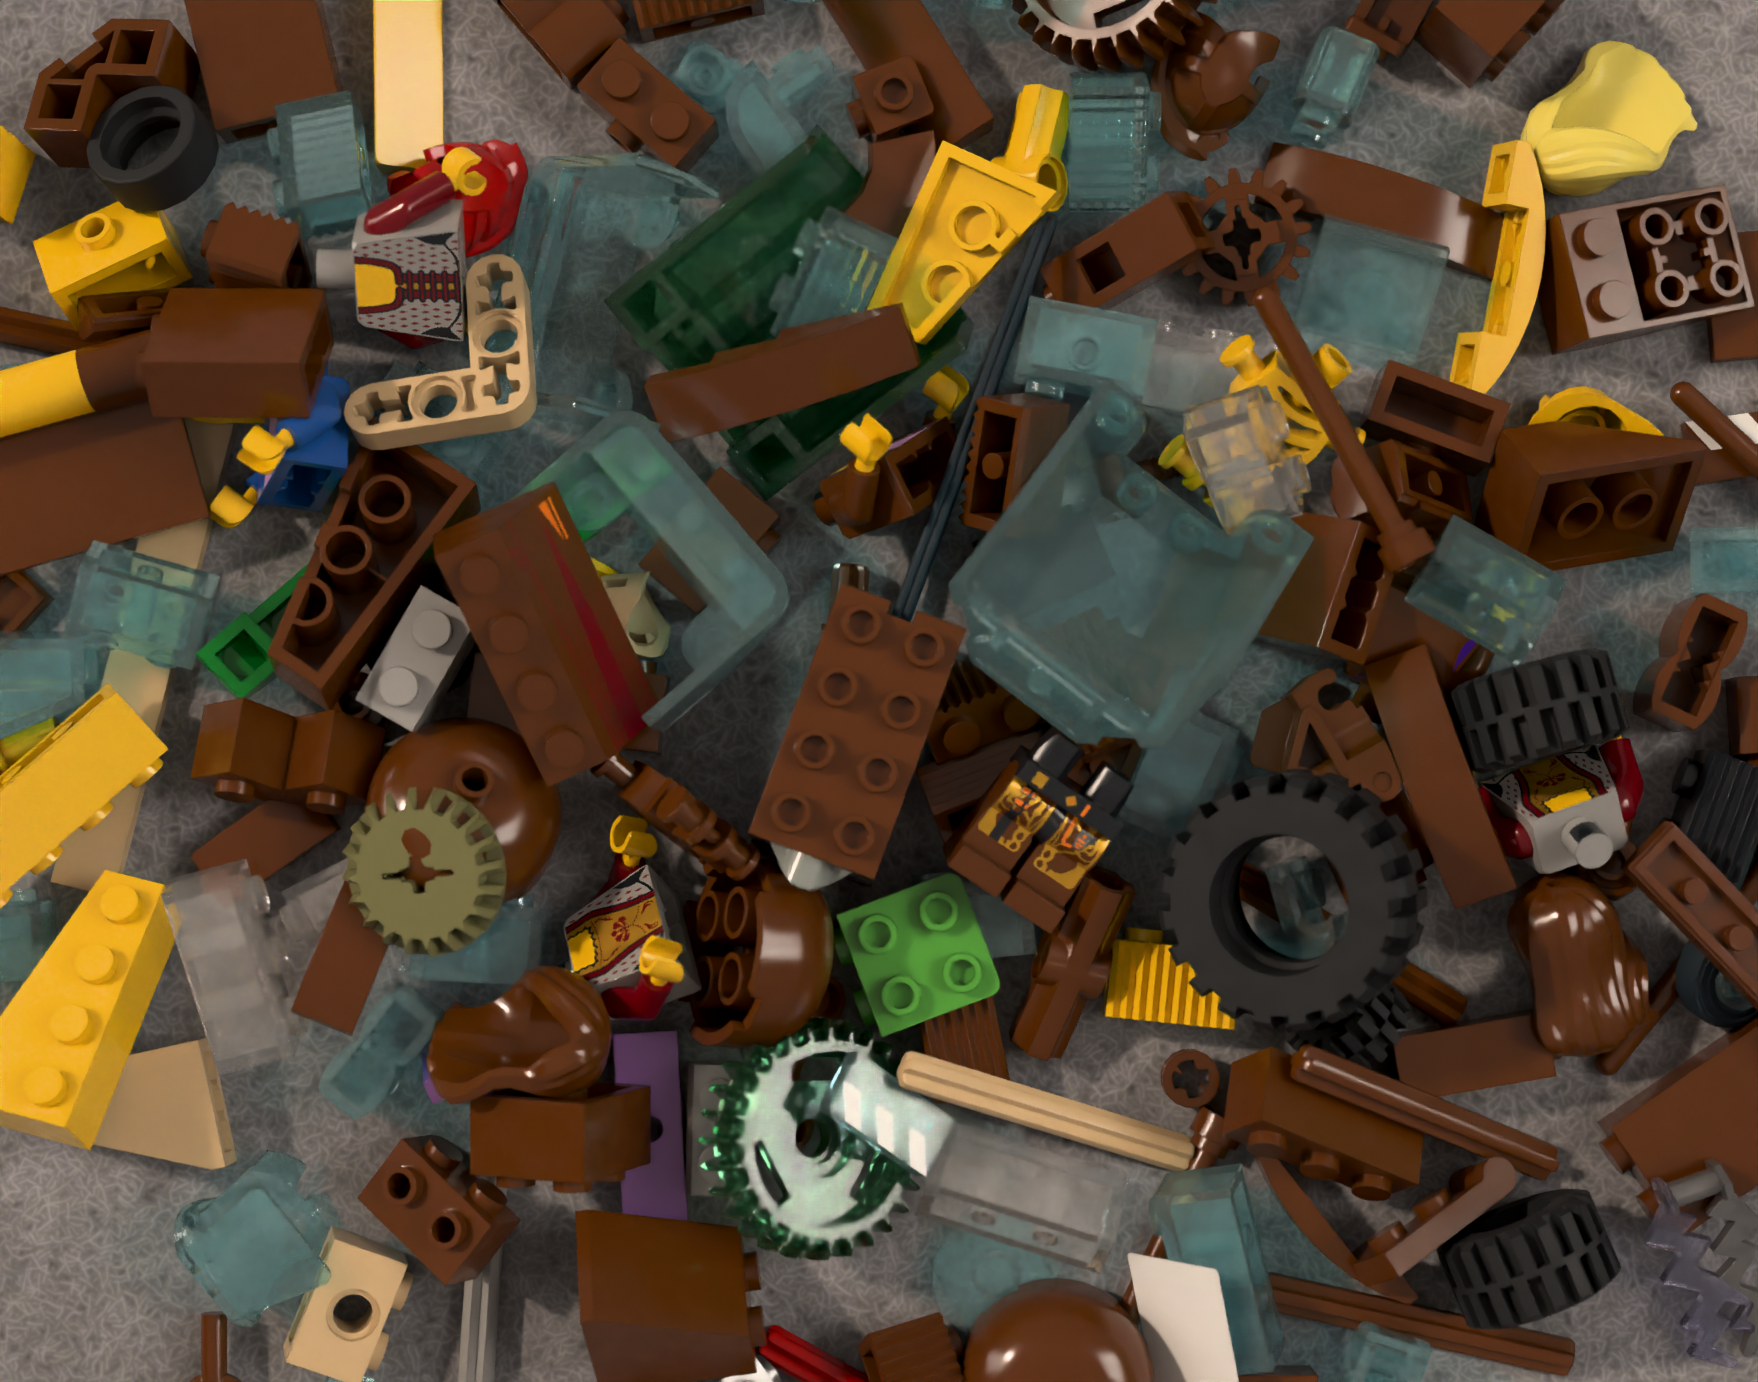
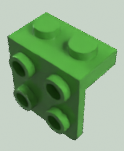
(916, 954)

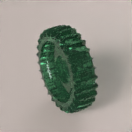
(765, 1109)

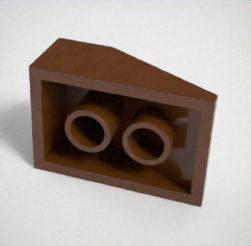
(1587, 492)

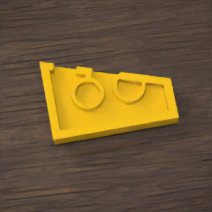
(956, 236)

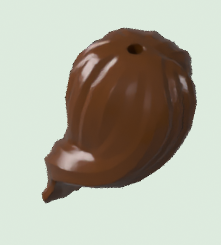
(1580, 966)
(537, 1038)

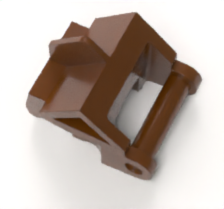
(1335, 740)

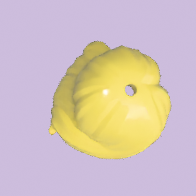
(1607, 121)

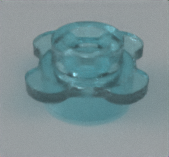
(702, 58)

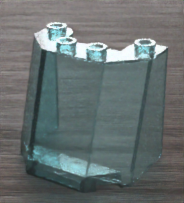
(1114, 593)

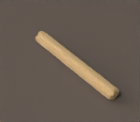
(1044, 1111)

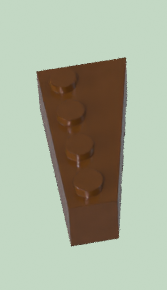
(367, 565)

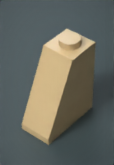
(170, 1108)

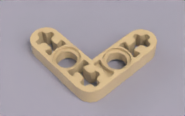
(474, 387)

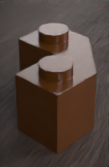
(122, 59)
(278, 757)

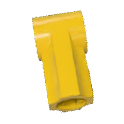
(1039, 139)

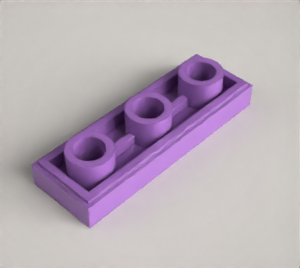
(654, 1061)

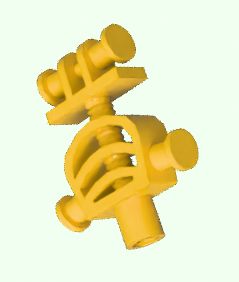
(1305, 431)

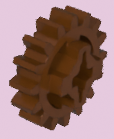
(1272, 232)

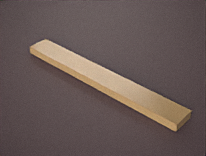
(141, 682)

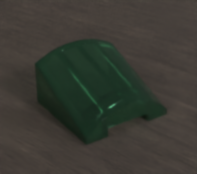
(715, 292)

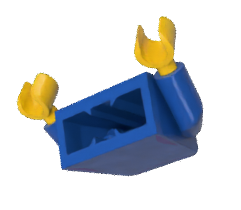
(293, 459)

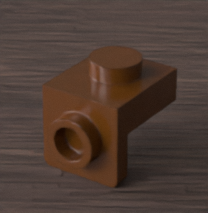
(1389, 23)
(888, 99)

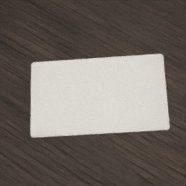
(1183, 1320)

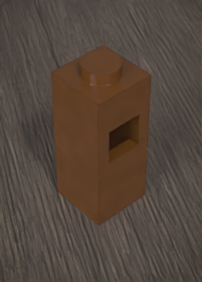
(1129, 254)
(1471, 1055)

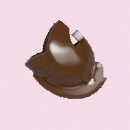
(1208, 84)

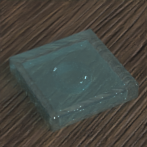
(1369, 291)

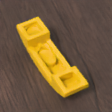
(1517, 190)

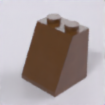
(666, 1298)

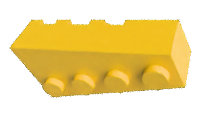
(82, 1012)

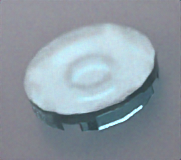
(977, 1272)

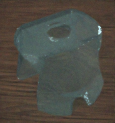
(257, 1239)

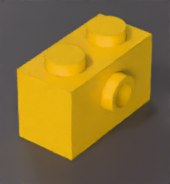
(111, 254)

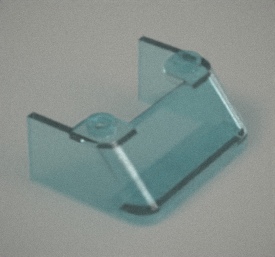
(575, 247)
(636, 471)

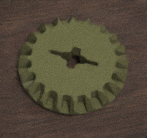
(453, 906)

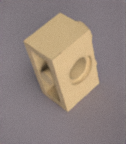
(342, 1347)

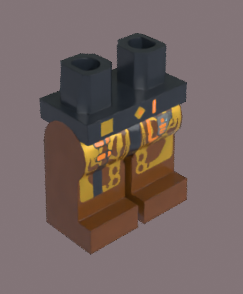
(1039, 829)

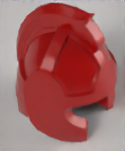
(493, 213)

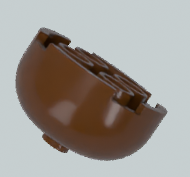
(511, 796)
(758, 956)
(1056, 1335)

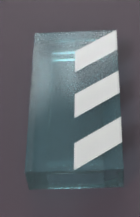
(885, 1115)

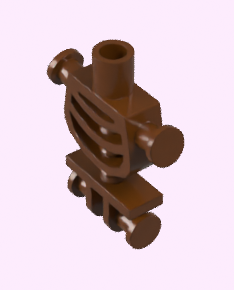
(679, 816)

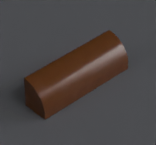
(896, 28)

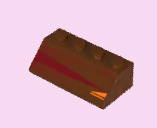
(547, 631)

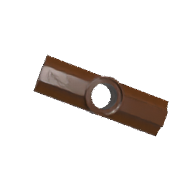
(1071, 964)

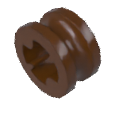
(1179, 1094)

